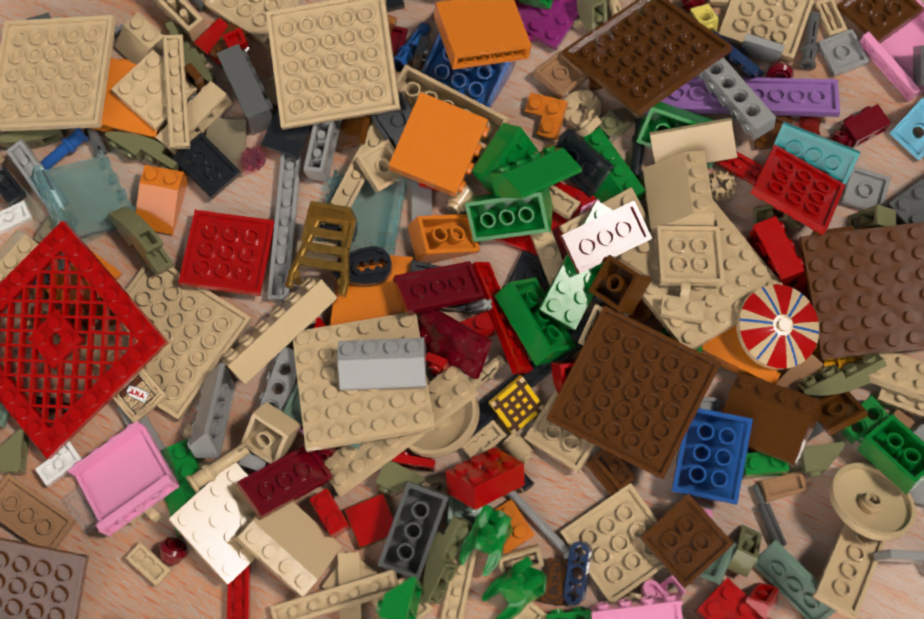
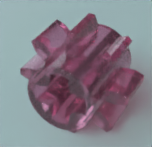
(253, 158)

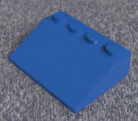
(477, 82)
(712, 457)

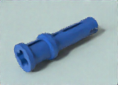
(406, 51)
(68, 145)

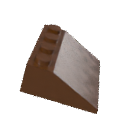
(779, 415)

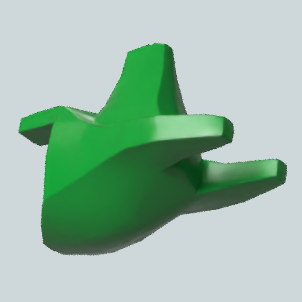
(488, 536)
(518, 587)

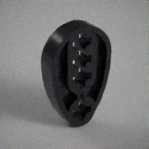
(369, 277)

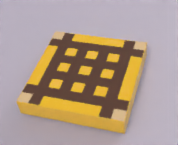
(516, 405)

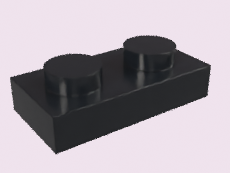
(421, 52)
(9, 188)

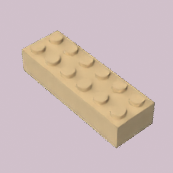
(413, 82)
(278, 329)

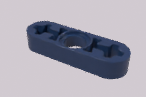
(581, 589)

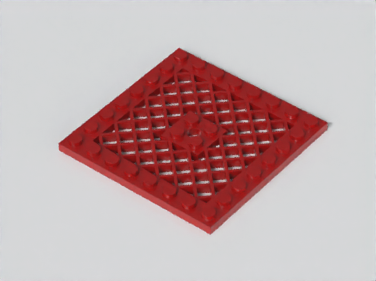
(149, 339)

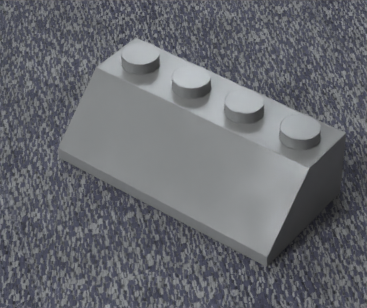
(382, 364)
(212, 413)

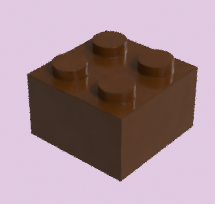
(620, 284)

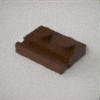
(610, 471)

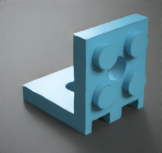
(905, 131)

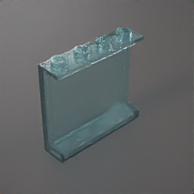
(82, 194)
(376, 214)

